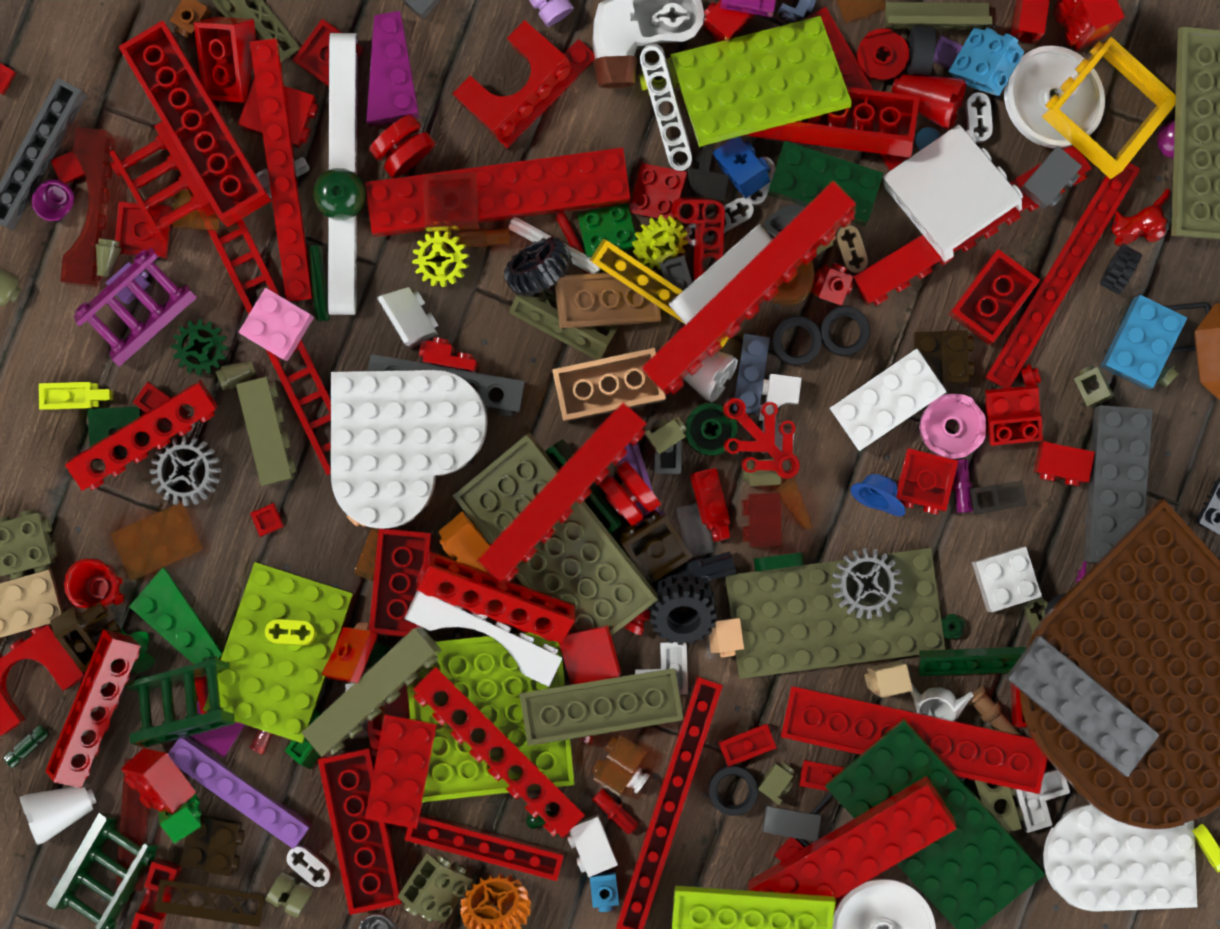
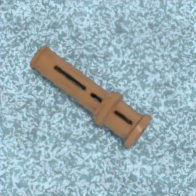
(990, 711)

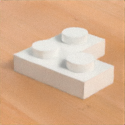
(673, 657)
(1034, 805)

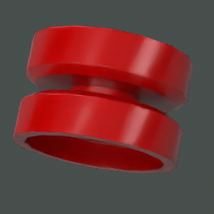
(402, 146)
(626, 495)

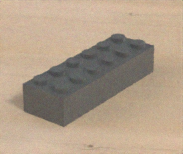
(1117, 476)

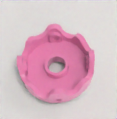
(970, 420)

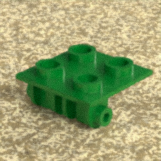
(607, 223)

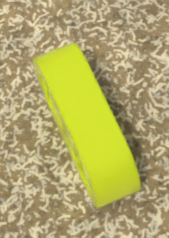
(290, 625)
(1208, 846)

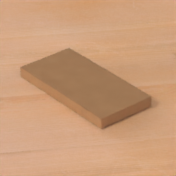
(601, 301)

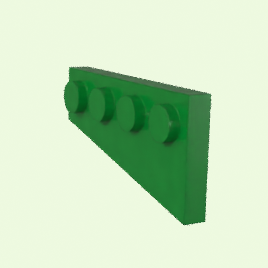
(174, 619)

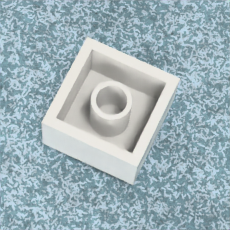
(1006, 579)

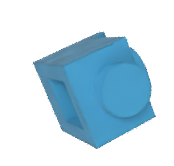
(607, 881)

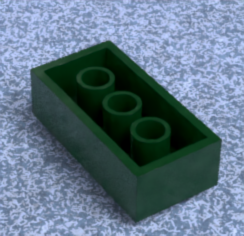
(805, 173)

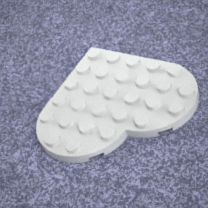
(395, 438)
(1120, 866)

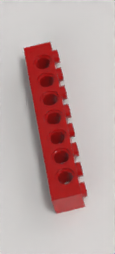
(567, 815)

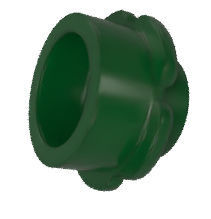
(959, 624)

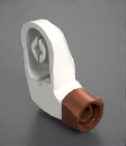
(633, 24)

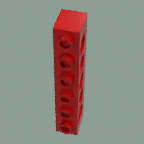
(82, 467)
(500, 601)
(90, 695)

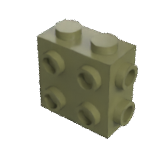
(26, 544)
(435, 888)

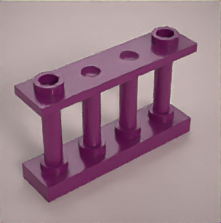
(140, 331)

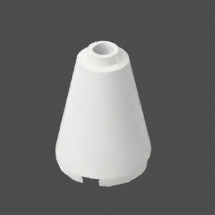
(713, 375)
(55, 810)

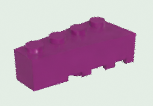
(391, 76)

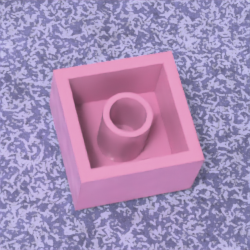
(276, 324)

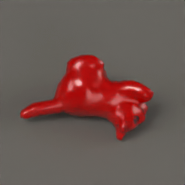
(1147, 223)

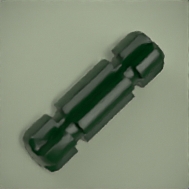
(26, 746)

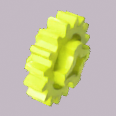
(658, 243)
(439, 248)

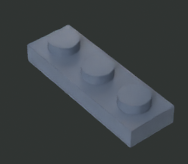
(751, 372)

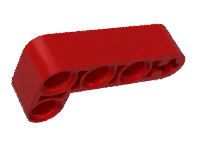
(703, 225)

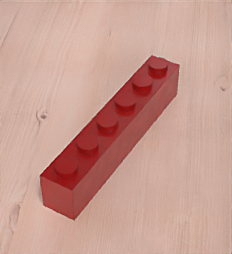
(486, 846)

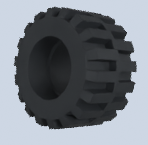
(688, 625)

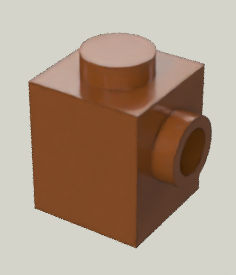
(185, 16)

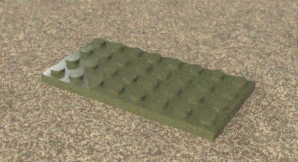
(1197, 135)
(579, 559)
(797, 623)

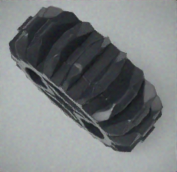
(537, 266)

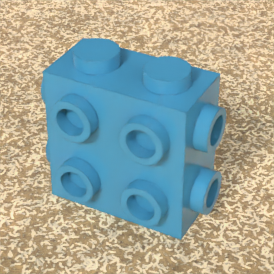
(987, 60)

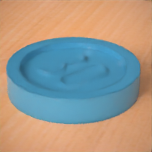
(926, 136)

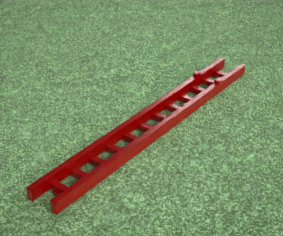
(286, 381)

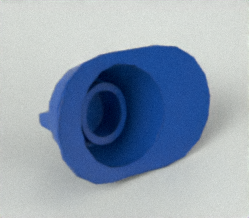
(878, 493)

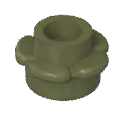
(1167, 376)

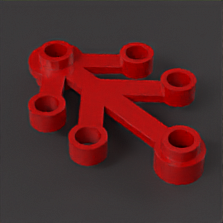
(764, 440)

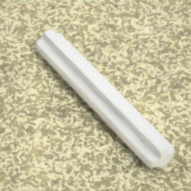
(534, 234)

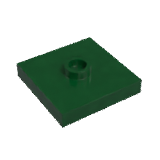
(106, 421)

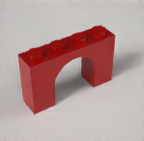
(503, 113)
(46, 650)

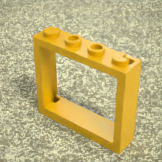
(1137, 75)

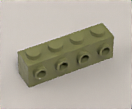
(266, 432)

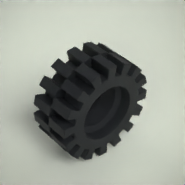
(1120, 269)

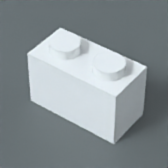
(592, 846)

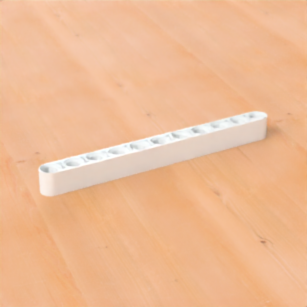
(342, 154)

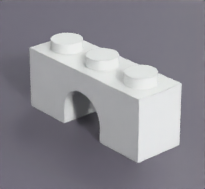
(781, 391)

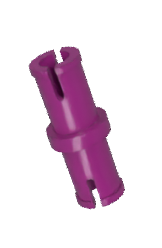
(962, 488)

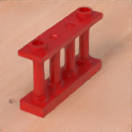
(186, 181)

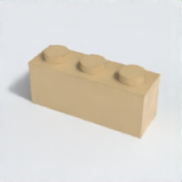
(888, 679)

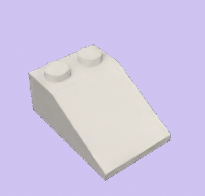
(408, 316)

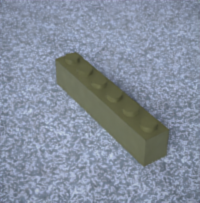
(374, 689)

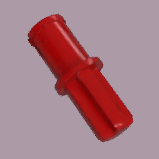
(615, 811)

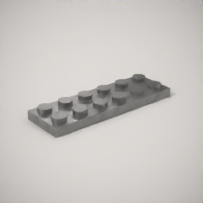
(1082, 706)

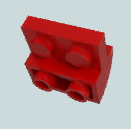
(1013, 415)

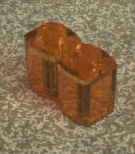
(618, 765)

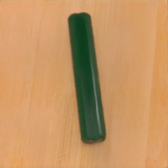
(318, 283)

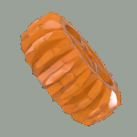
(505, 894)

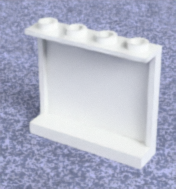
(951, 190)

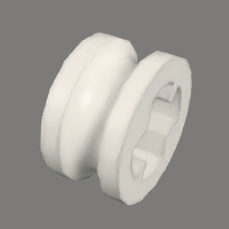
(637, 780)

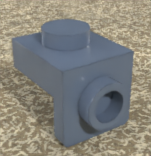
(796, 14)

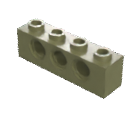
(1012, 814)

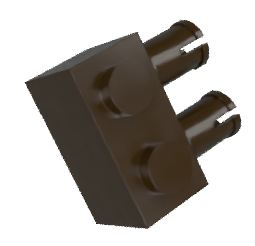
(75, 636)

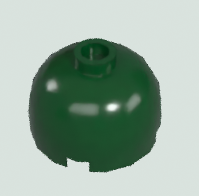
(339, 194)

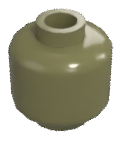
(8, 287)

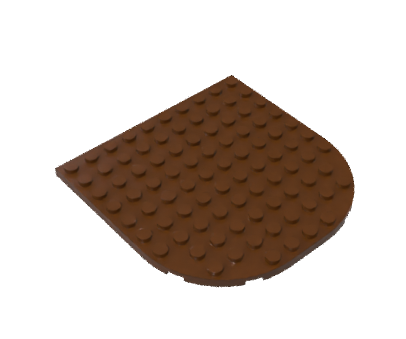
(1151, 638)

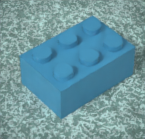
(1143, 342)

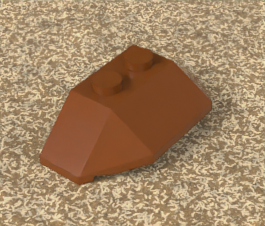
(1208, 350)

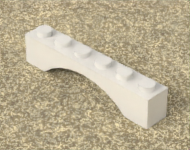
(532, 660)

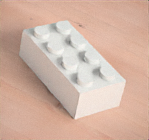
(888, 399)

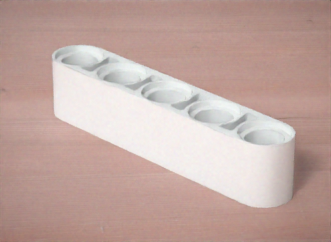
(666, 120)
(715, 278)

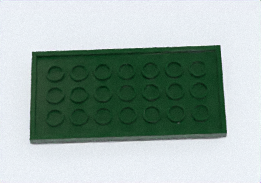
(967, 871)

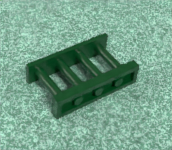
(194, 722)
(78, 873)

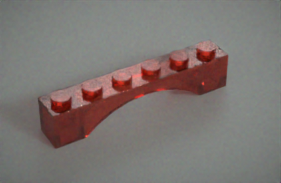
(93, 154)

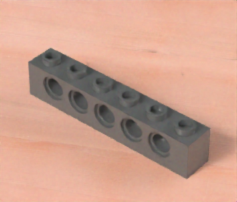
(38, 150)
(512, 388)

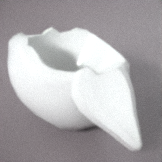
(939, 702)

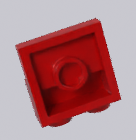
(441, 353)
(926, 481)

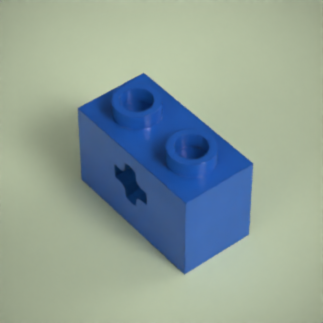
(742, 166)

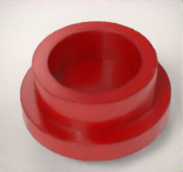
(1031, 375)

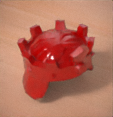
(92, 582)

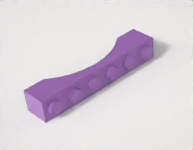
(253, 803)

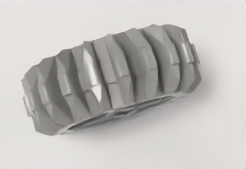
(199, 489)
(860, 594)

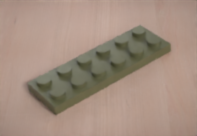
(601, 706)

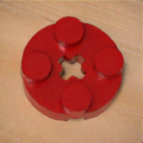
(890, 42)

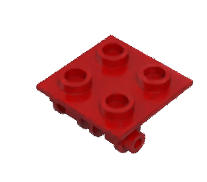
(656, 191)

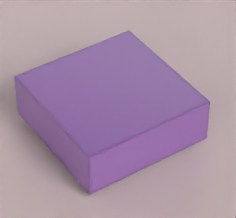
(946, 52)

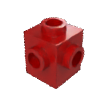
(832, 283)

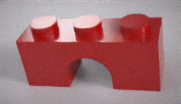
(159, 870)

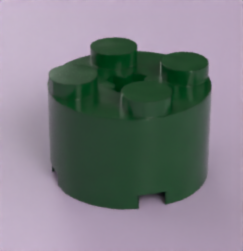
(696, 424)

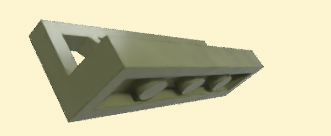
(239, 9)
(938, 15)
(541, 315)

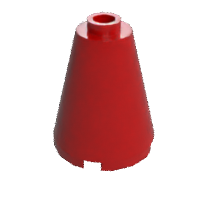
(938, 96)

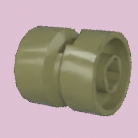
(296, 901)

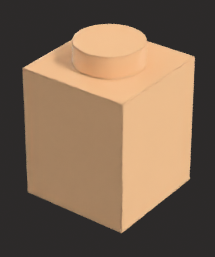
(726, 637)

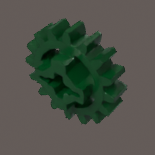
(195, 337)

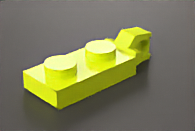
(72, 395)

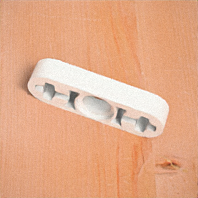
(739, 219)

